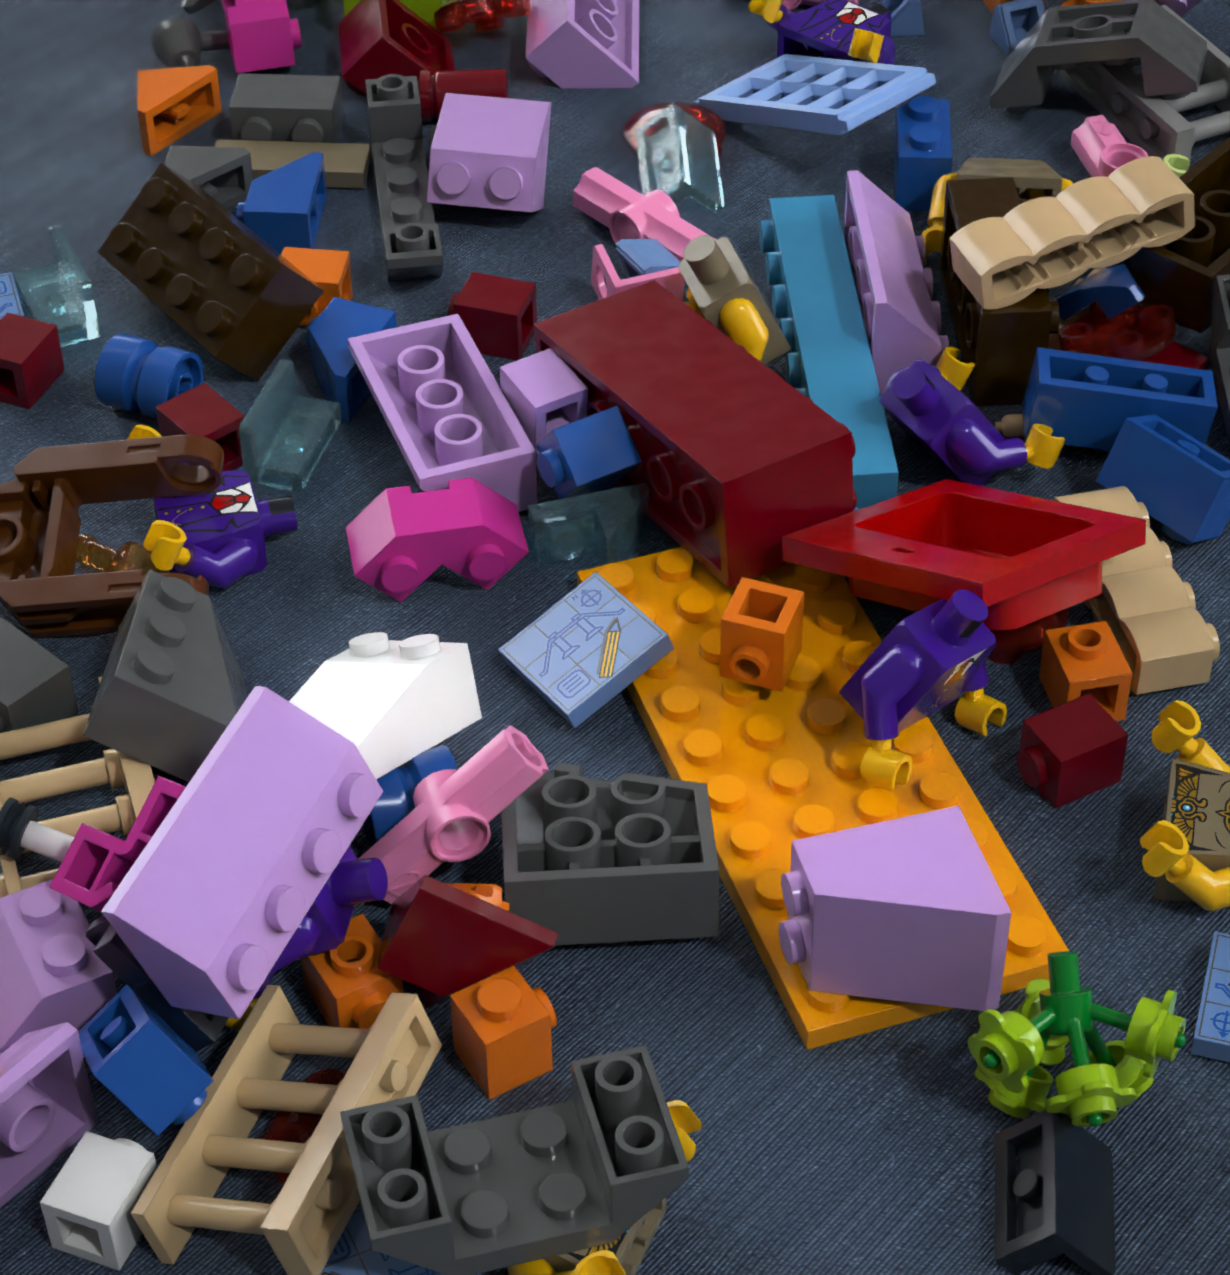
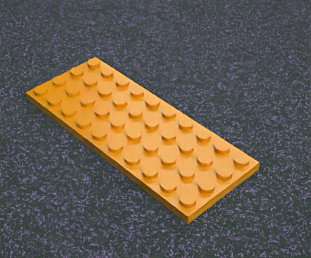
(792, 768)

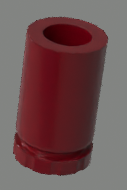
(470, 82)

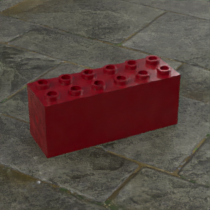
(719, 434)

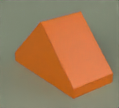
(175, 103)

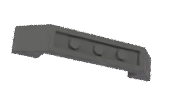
(401, 179)

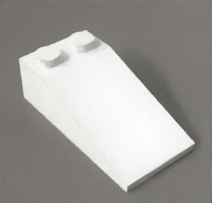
(393, 696)

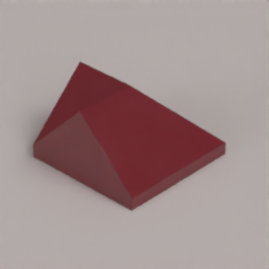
(454, 939)

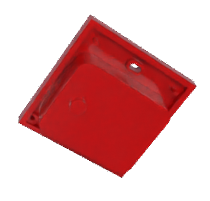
(950, 536)

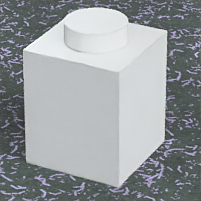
(94, 1198)

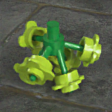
(1060, 1013)

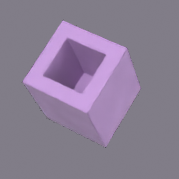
(543, 393)

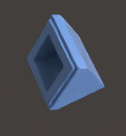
(905, 17)
(1013, 21)
(644, 256)

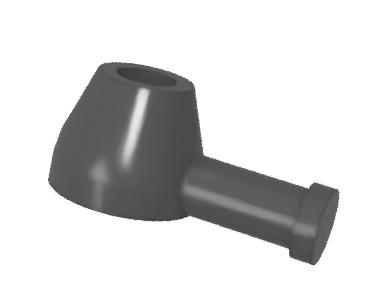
(180, 42)

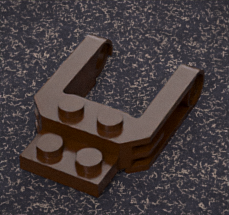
(44, 525)

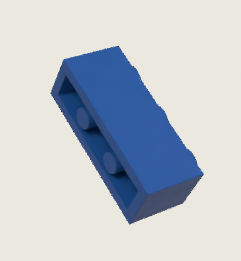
(1093, 395)

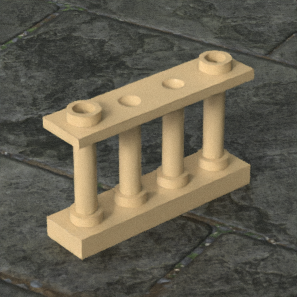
(113, 768)
(321, 1185)

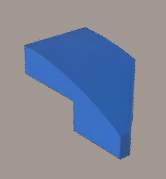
(1111, 288)

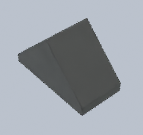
(217, 170)

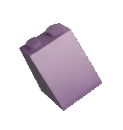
(897, 913)

